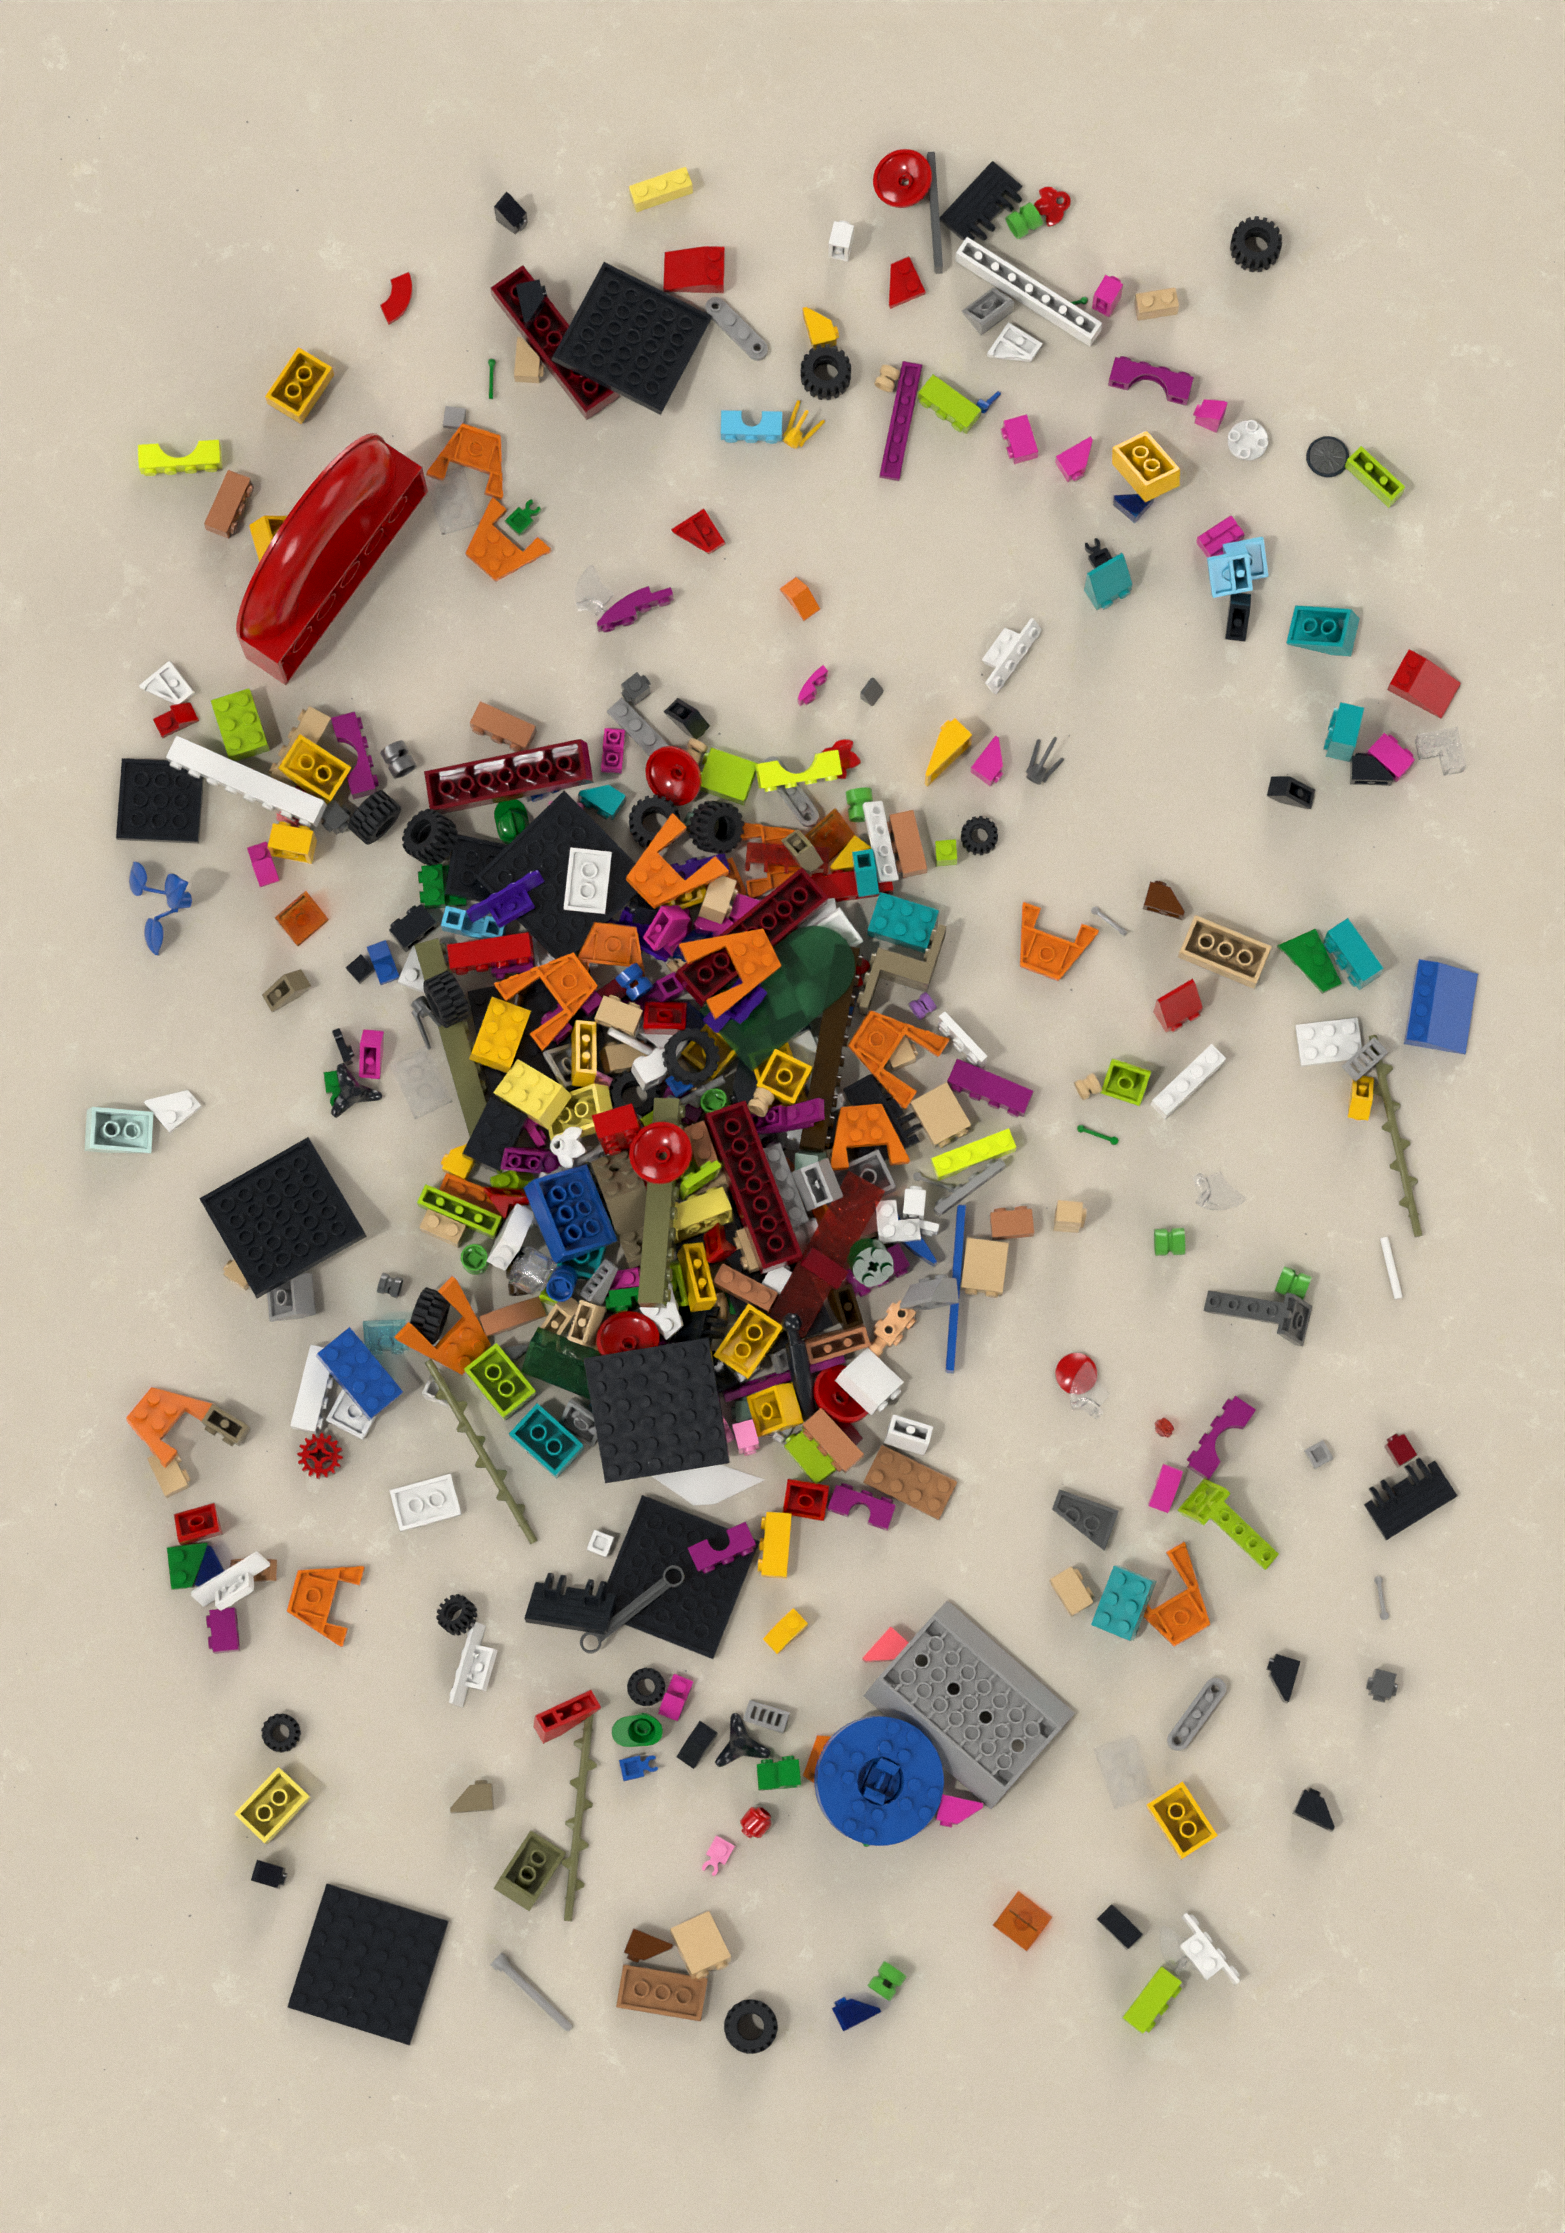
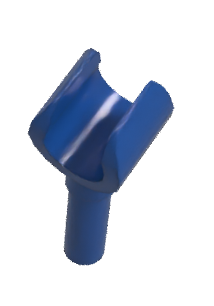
(984, 405)

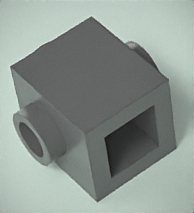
(635, 688)
(335, 817)
(1382, 1685)

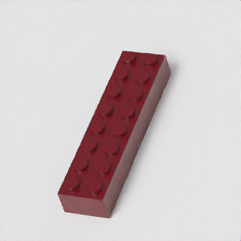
(545, 338)
(509, 776)
(777, 914)
(753, 1187)

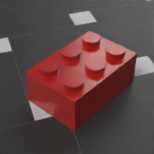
(616, 1128)

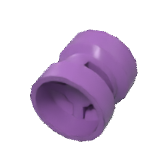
(918, 1007)

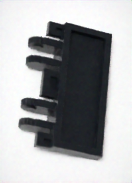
(980, 202)
(868, 1092)
(698, 1326)
(1411, 1501)
(572, 1611)

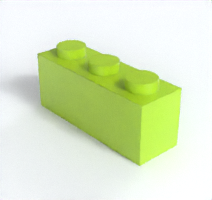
(949, 404)
(1375, 477)
(1152, 2000)

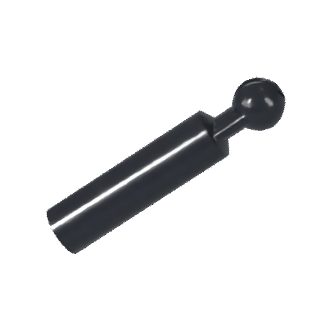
(799, 1365)

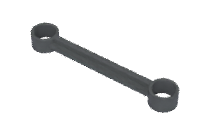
(634, 1607)

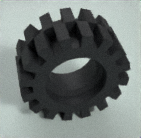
(979, 823)
(450, 1608)
(646, 1673)
(290, 1742)

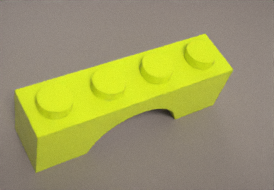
(205, 457)
(824, 765)
(984, 1149)

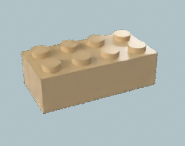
(1224, 951)

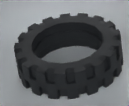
(709, 1048)

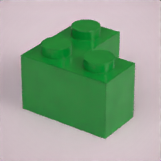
(779, 1775)

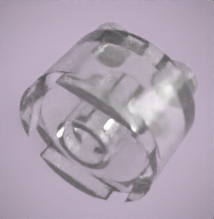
(531, 1271)

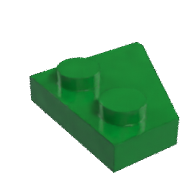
(184, 1564)

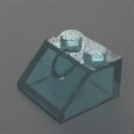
(380, 1336)

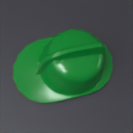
(510, 819)
(637, 1730)

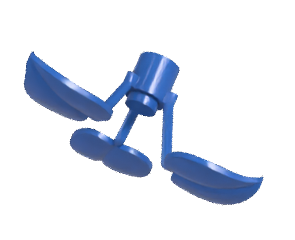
(176, 899)

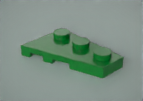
(1312, 959)

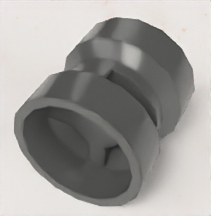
(390, 1285)

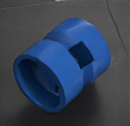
(629, 977)
(562, 1283)

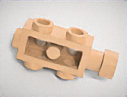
(896, 1323)

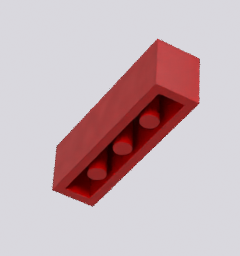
(843, 885)
(490, 953)

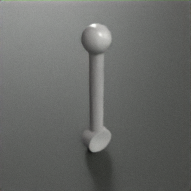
(1095, 910)
(917, 1177)
(1384, 1615)

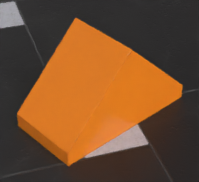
(800, 598)

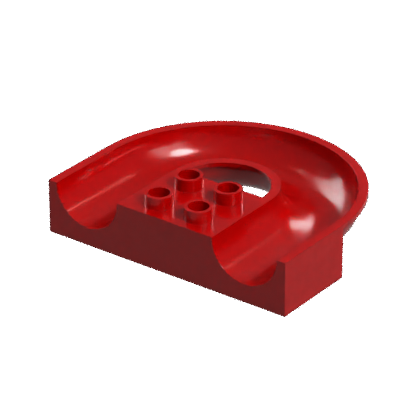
(326, 552)

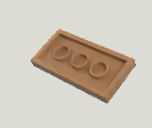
(910, 1482)
(661, 1993)

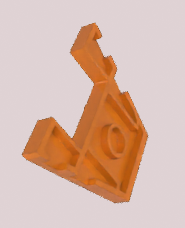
(474, 450)
(494, 551)
(775, 873)
(612, 946)
(1048, 953)
(862, 1128)
(157, 1415)
(314, 1596)

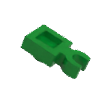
(521, 519)
(332, 1085)

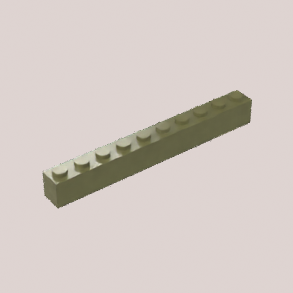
(455, 1042)
(658, 1222)

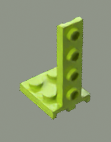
(693, 1178)
(1208, 1503)

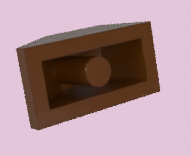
(1163, 901)
(644, 1946)

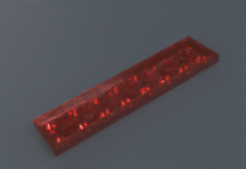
(833, 1238)

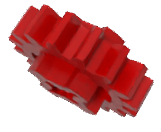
(329, 1456)

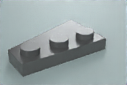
(1086, 1516)

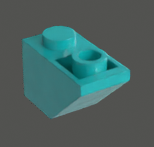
(604, 799)
(865, 872)

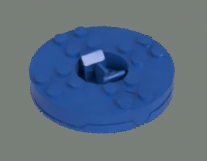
(879, 1780)

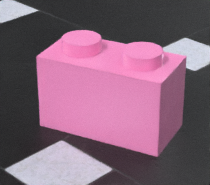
(746, 1437)

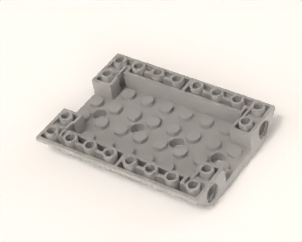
(988, 1681)

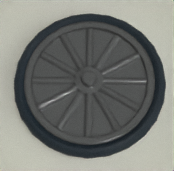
(1327, 456)

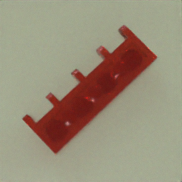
(778, 855)

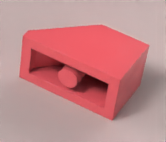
(886, 1647)

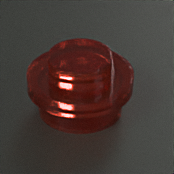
(1164, 1427)

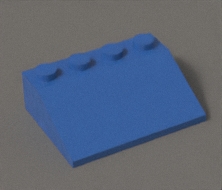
(1440, 1007)
(570, 1213)

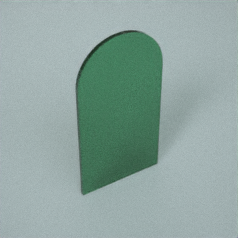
(812, 976)

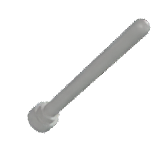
(502, 1964)

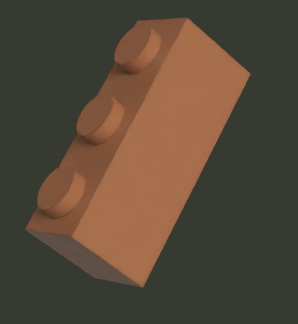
(229, 504)
(502, 727)
(907, 844)
(745, 1289)
(836, 1343)
(832, 1441)

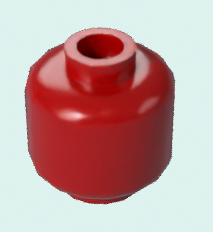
(755, 1822)

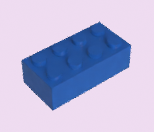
(359, 1373)

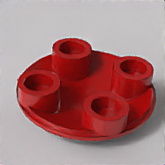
(1068, 1368)

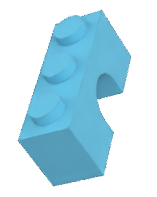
(767, 430)
(459, 923)

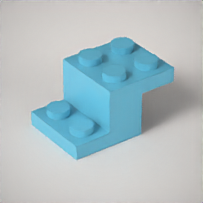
(1237, 567)

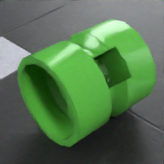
(1026, 219)
(856, 798)
(714, 1100)
(1169, 1241)
(474, 1259)
(1292, 1283)
(891, 1974)

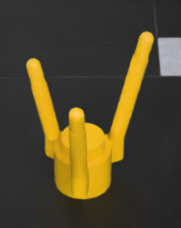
(794, 437)

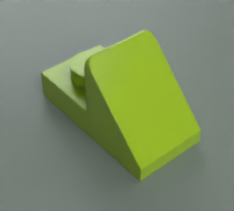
(512, 1179)

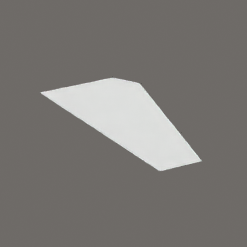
(708, 1484)

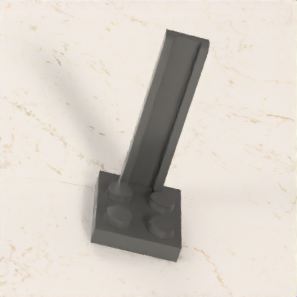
(1290, 1316)

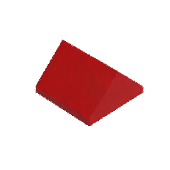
(664, 1018)
(806, 1499)
(197, 1524)

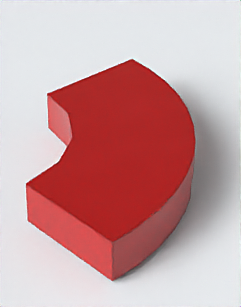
(399, 298)

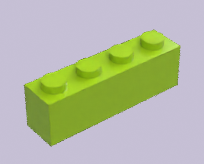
(460, 1211)

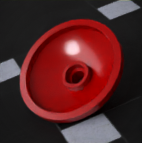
(895, 170)
(667, 781)
(653, 1142)
(626, 1330)
(826, 1393)

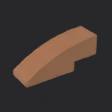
(512, 1316)

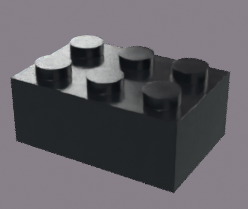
(495, 1130)

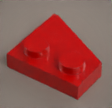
(904, 283)
(700, 532)

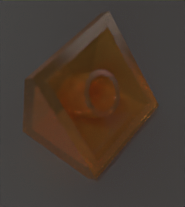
(832, 833)
(301, 918)
(1022, 1921)

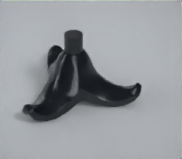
(351, 1092)
(740, 1744)

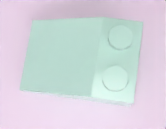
(118, 1130)

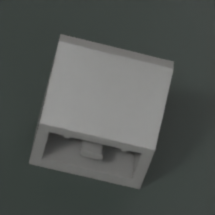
(817, 1184)

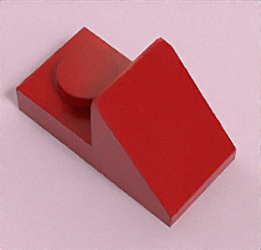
(176, 719)
(506, 1196)
(716, 1245)

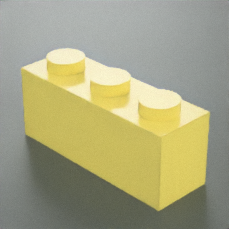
(661, 189)

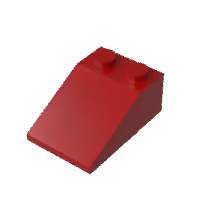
(695, 270)
(1423, 684)
(1178, 1006)

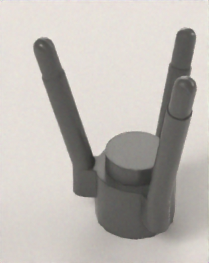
(1037, 773)
(422, 1009)

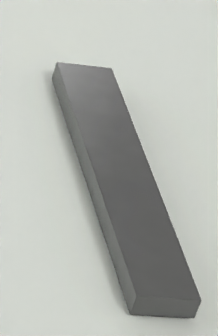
(935, 219)

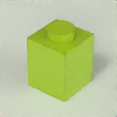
(946, 852)

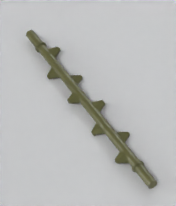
(1399, 1144)
(483, 1460)
(575, 1823)

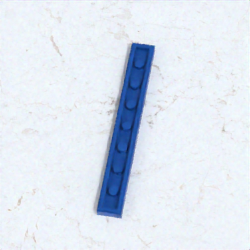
(956, 1273)

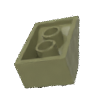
(529, 1870)

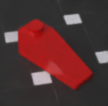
(565, 1716)

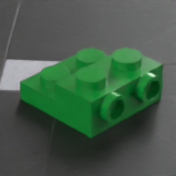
(434, 886)
(622, 1300)

